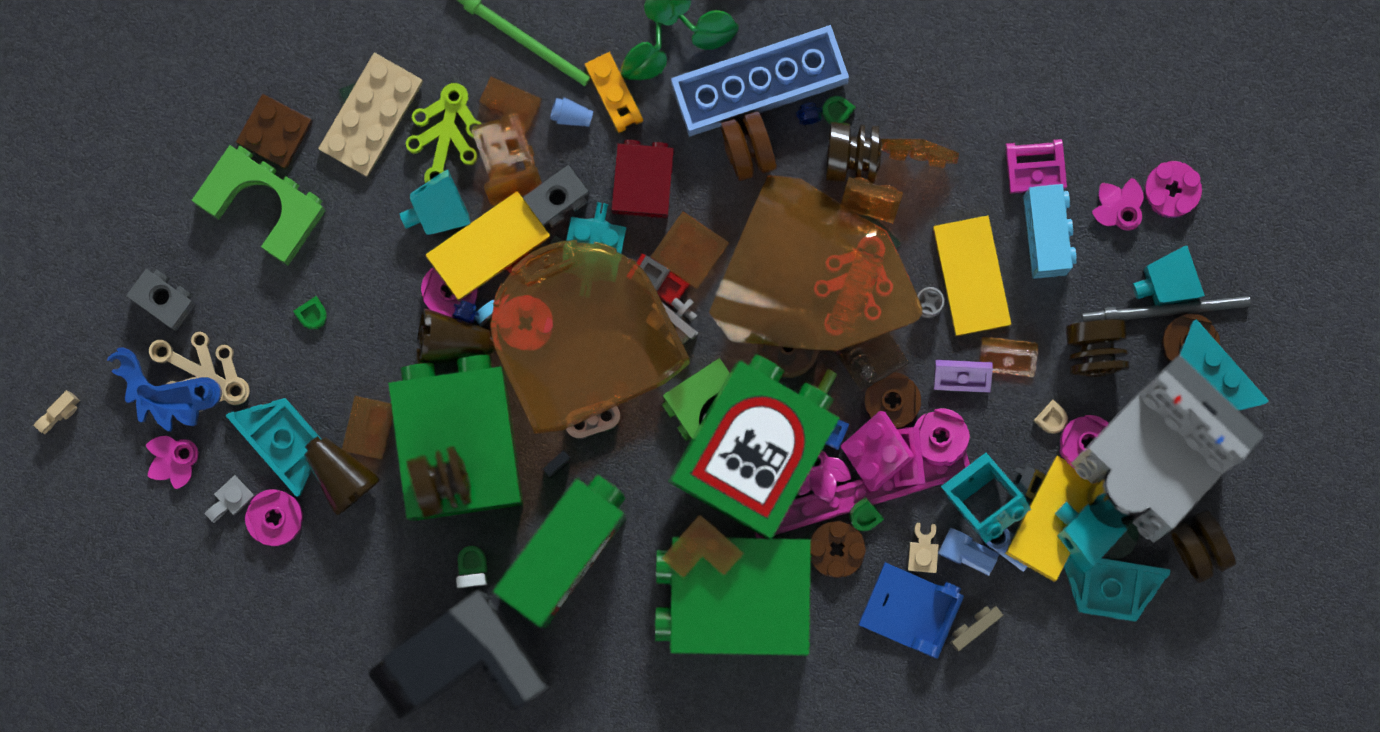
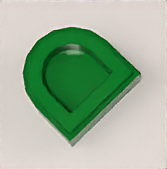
(837, 109)
(311, 314)
(865, 515)
(472, 561)

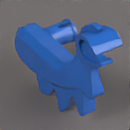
(165, 401)

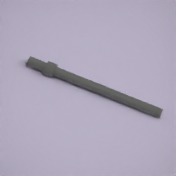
(1168, 309)

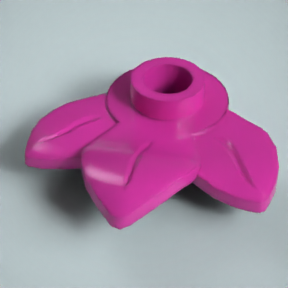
(1117, 202)
(168, 460)
(824, 477)

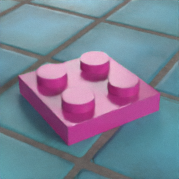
(877, 451)

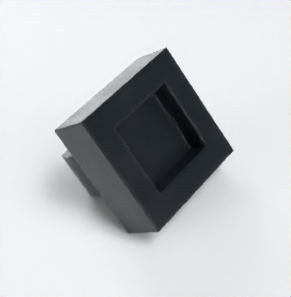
(1029, 482)

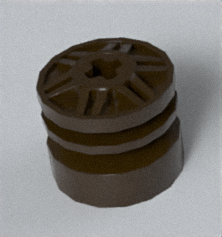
(852, 152)
(1097, 347)
(439, 481)

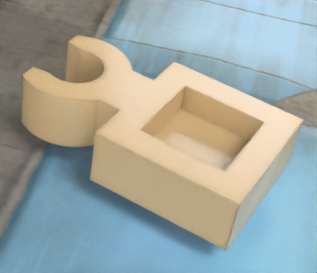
(61, 408)
(923, 555)

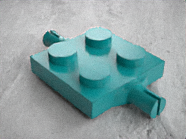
(597, 230)

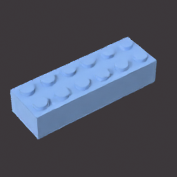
(760, 80)

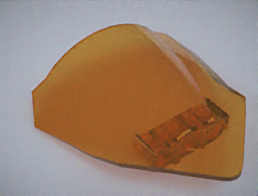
(812, 274)

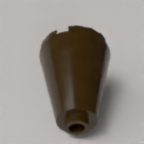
(449, 339)
(338, 474)

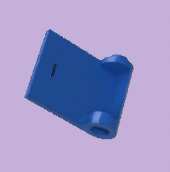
(914, 612)

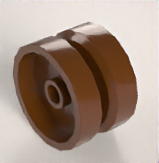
(747, 146)

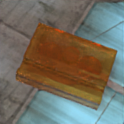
(368, 427)

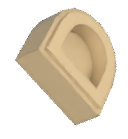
(1052, 418)

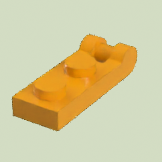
(613, 91)

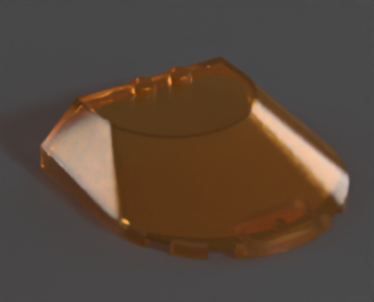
(581, 333)

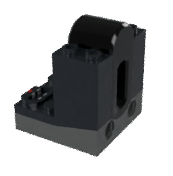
(453, 650)

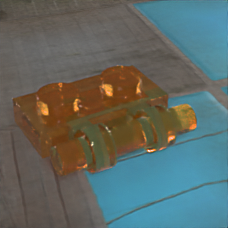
(495, 150)

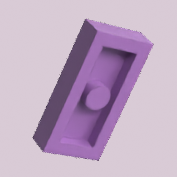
(963, 376)

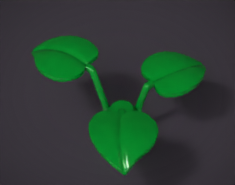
(711, 32)

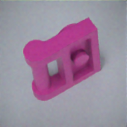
(1035, 174)

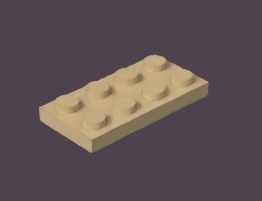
(370, 114)

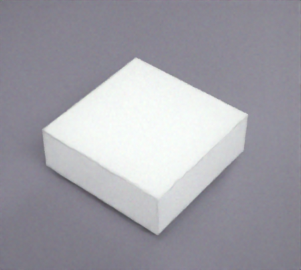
(471, 580)

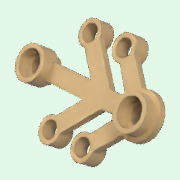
(206, 368)

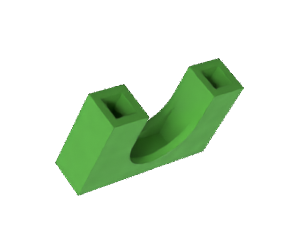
(238, 171)
(690, 397)

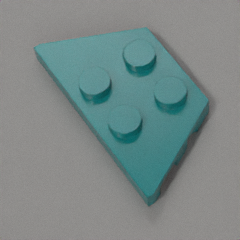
(1219, 369)
(279, 438)
(1114, 588)

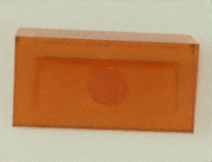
(522, 181)
(1010, 356)

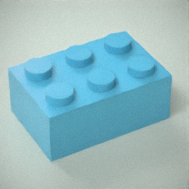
(1049, 231)

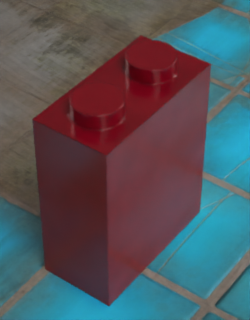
(643, 179)

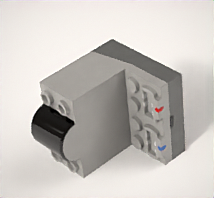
(1163, 452)

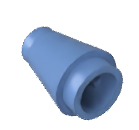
(570, 113)

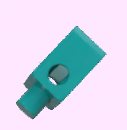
(436, 206)
(1170, 280)
(1085, 535)

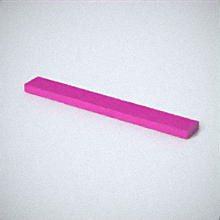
(812, 509)

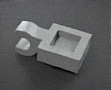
(232, 497)

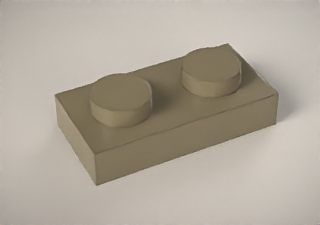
(965, 634)

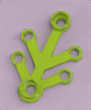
(445, 129)

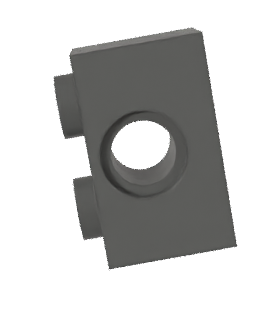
(564, 182)
(145, 294)

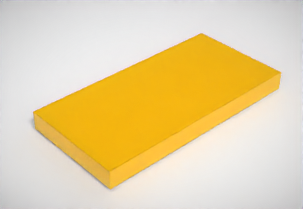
(487, 246)
(972, 275)
(1036, 537)

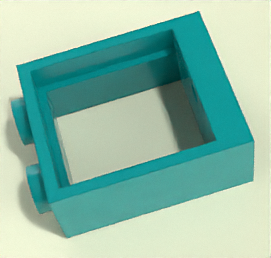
(982, 472)

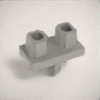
(683, 329)

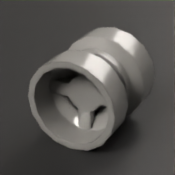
(933, 299)

